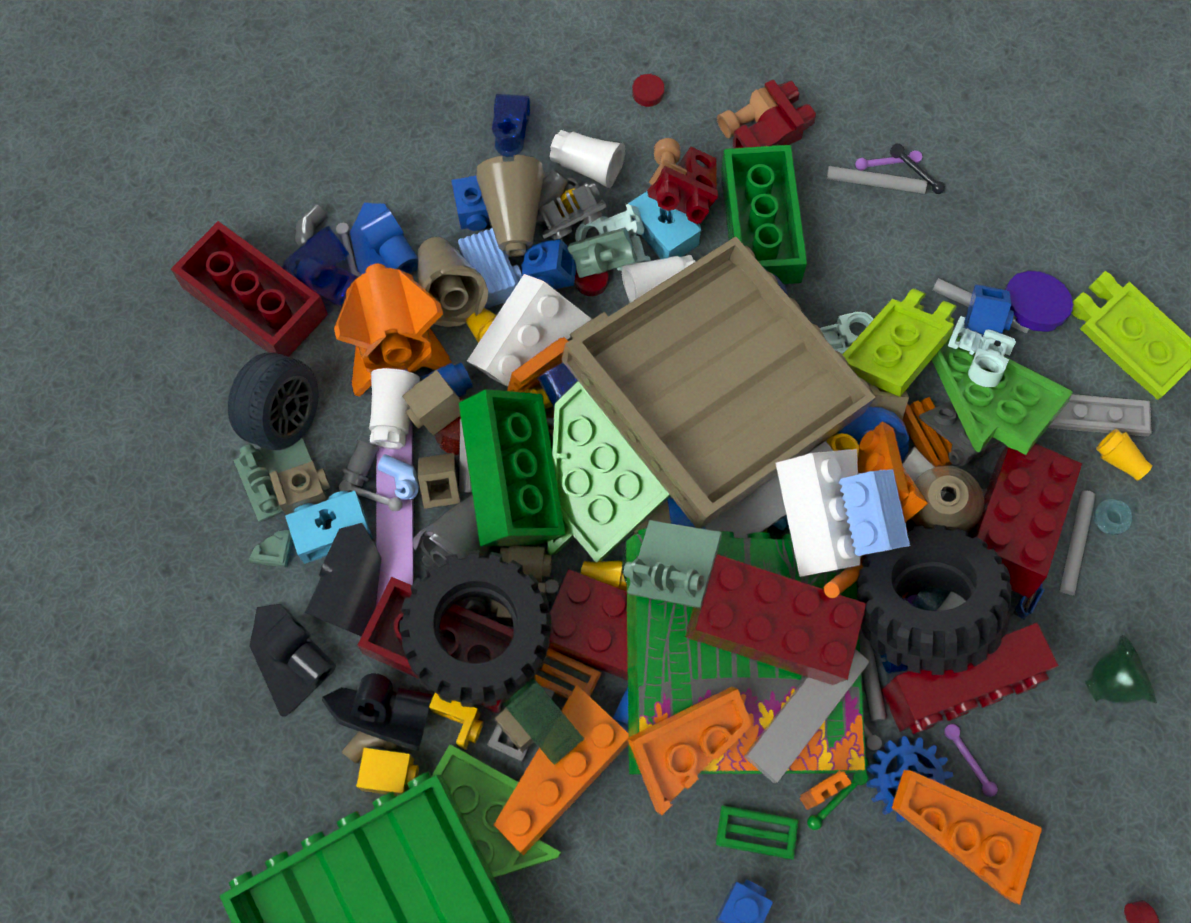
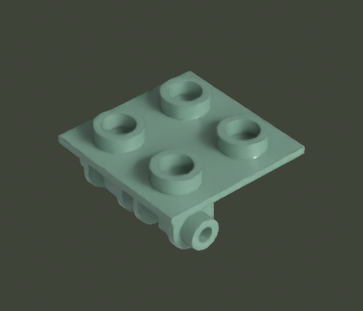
(254, 472)
(673, 563)

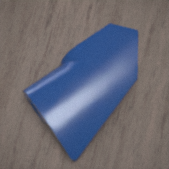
(380, 240)

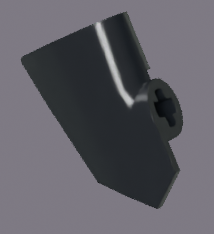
(348, 581)
(287, 657)
(381, 711)

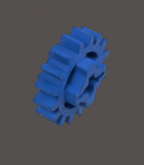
(906, 760)

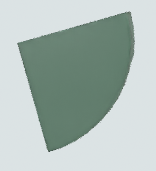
(273, 550)

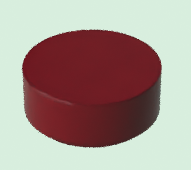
(648, 90)
(592, 284)
(1140, 913)

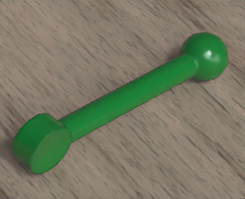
(815, 821)

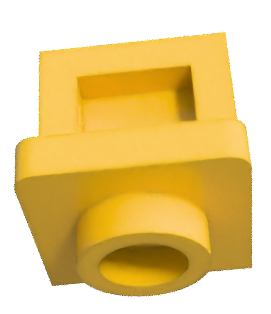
(465, 715)

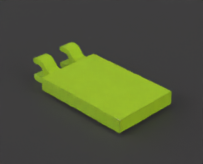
(1135, 334)
(900, 343)

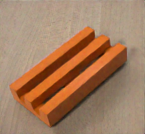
(526, 375)
(924, 437)
(588, 687)
(824, 789)

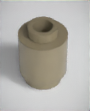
(531, 558)

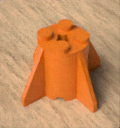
(389, 324)

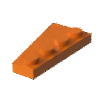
(551, 789)
(976, 834)

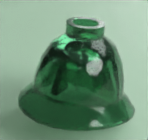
(1120, 676)

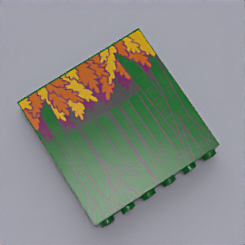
(678, 672)

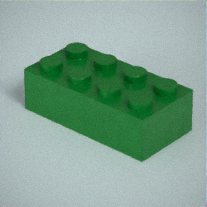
(765, 208)
(511, 468)

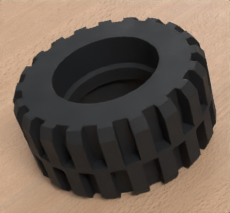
(475, 578)
(935, 638)

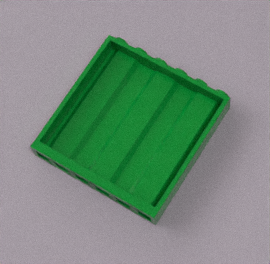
(392, 865)

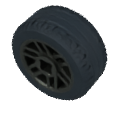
(273, 401)

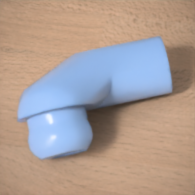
(404, 476)

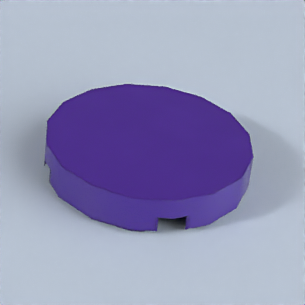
(1039, 300)

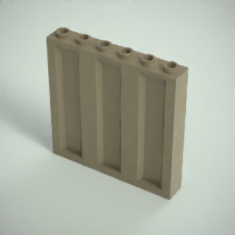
(717, 380)

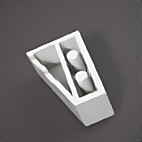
(524, 327)
(817, 509)

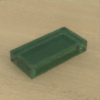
(543, 721)

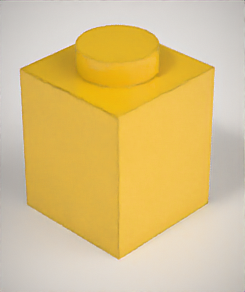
(386, 771)

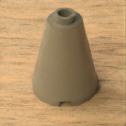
(512, 200)
(450, 281)
(960, 513)

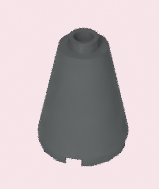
(450, 534)

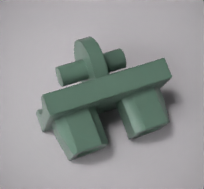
(603, 252)

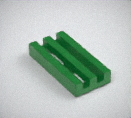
(789, 838)

